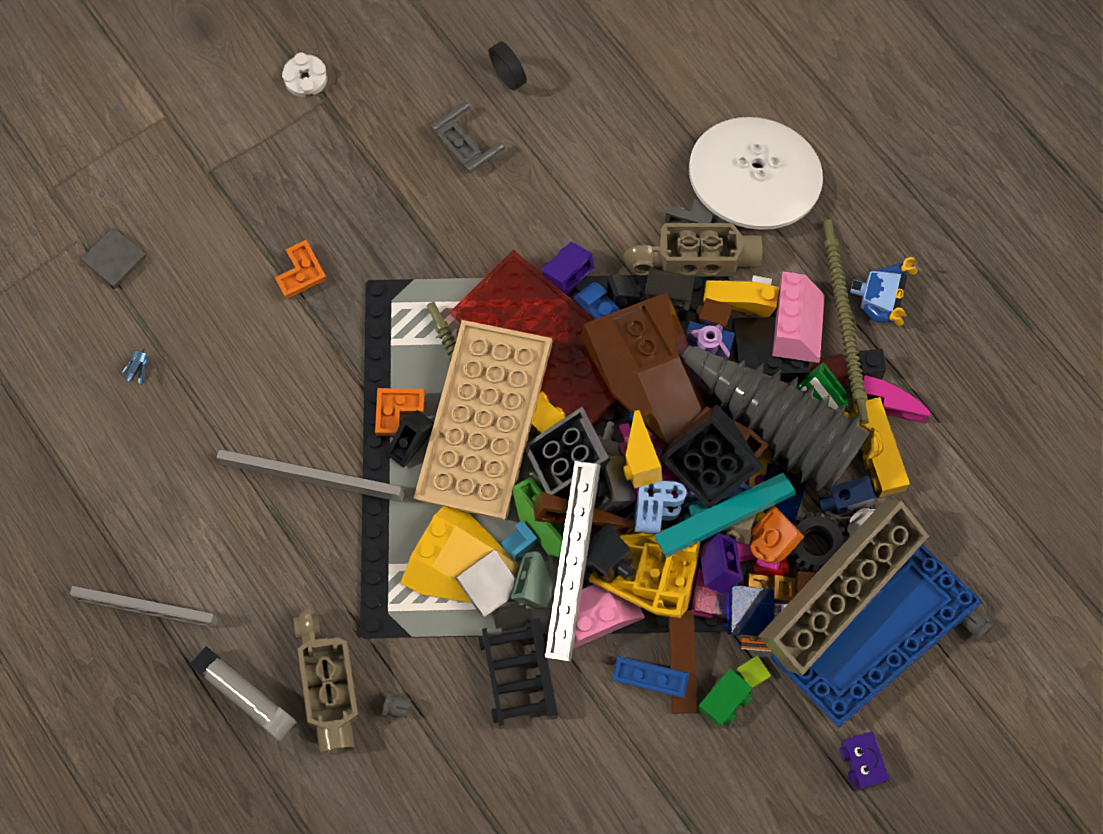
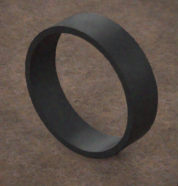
(507, 65)

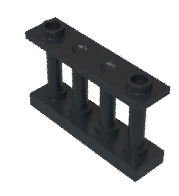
(541, 681)

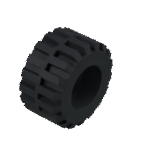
(816, 526)

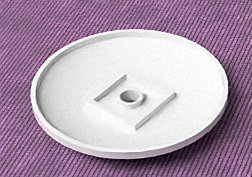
(751, 196)

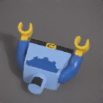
(884, 292)

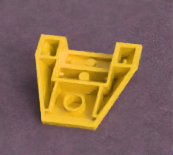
(446, 550)
(659, 582)

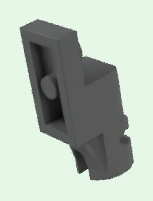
(698, 214)

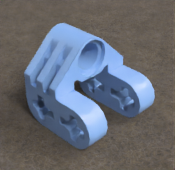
(651, 510)

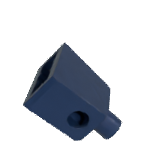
(859, 496)

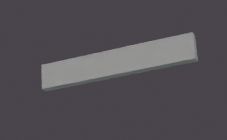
(143, 607)

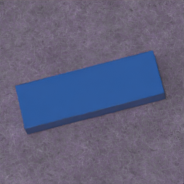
(651, 676)

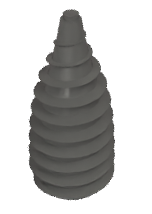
(790, 420)

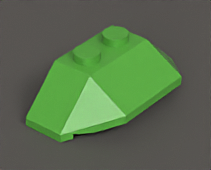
(548, 534)

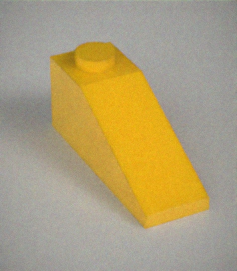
(745, 297)
(641, 458)

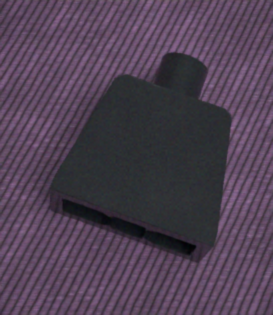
(609, 556)

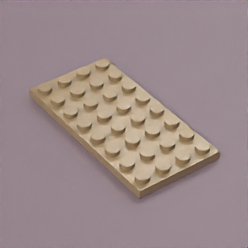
(483, 420)

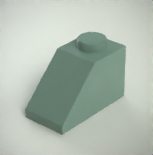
(533, 582)

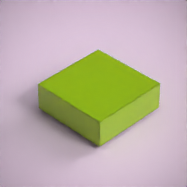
(754, 672)

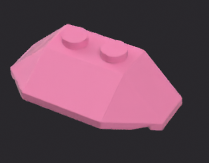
(601, 614)

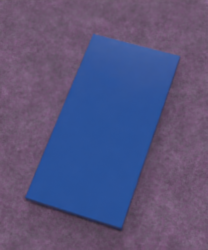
(886, 637)

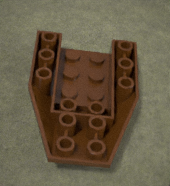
(644, 366)

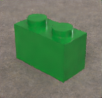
(725, 699)

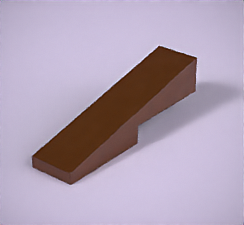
(554, 510)
(683, 659)

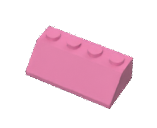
(798, 319)

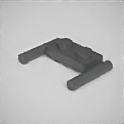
(459, 143)

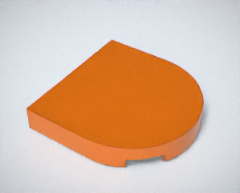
(774, 537)

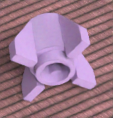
(710, 340)

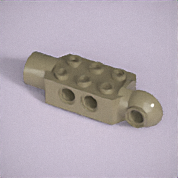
(697, 250)
(326, 685)

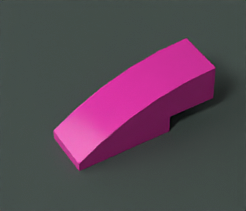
(895, 400)

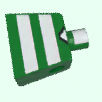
(825, 384)

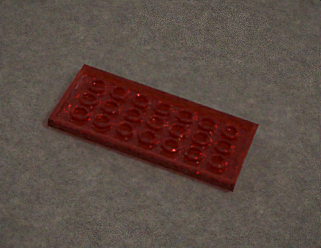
(526, 301)

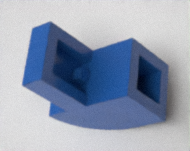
(595, 301)

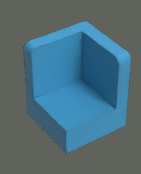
(519, 541)

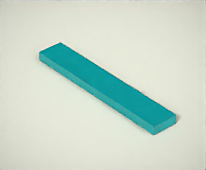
(724, 515)

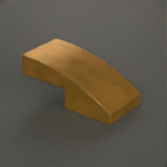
(783, 586)

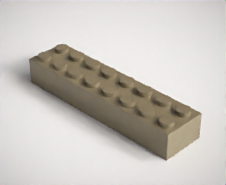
(843, 586)

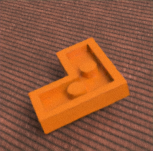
(304, 275)
(392, 404)

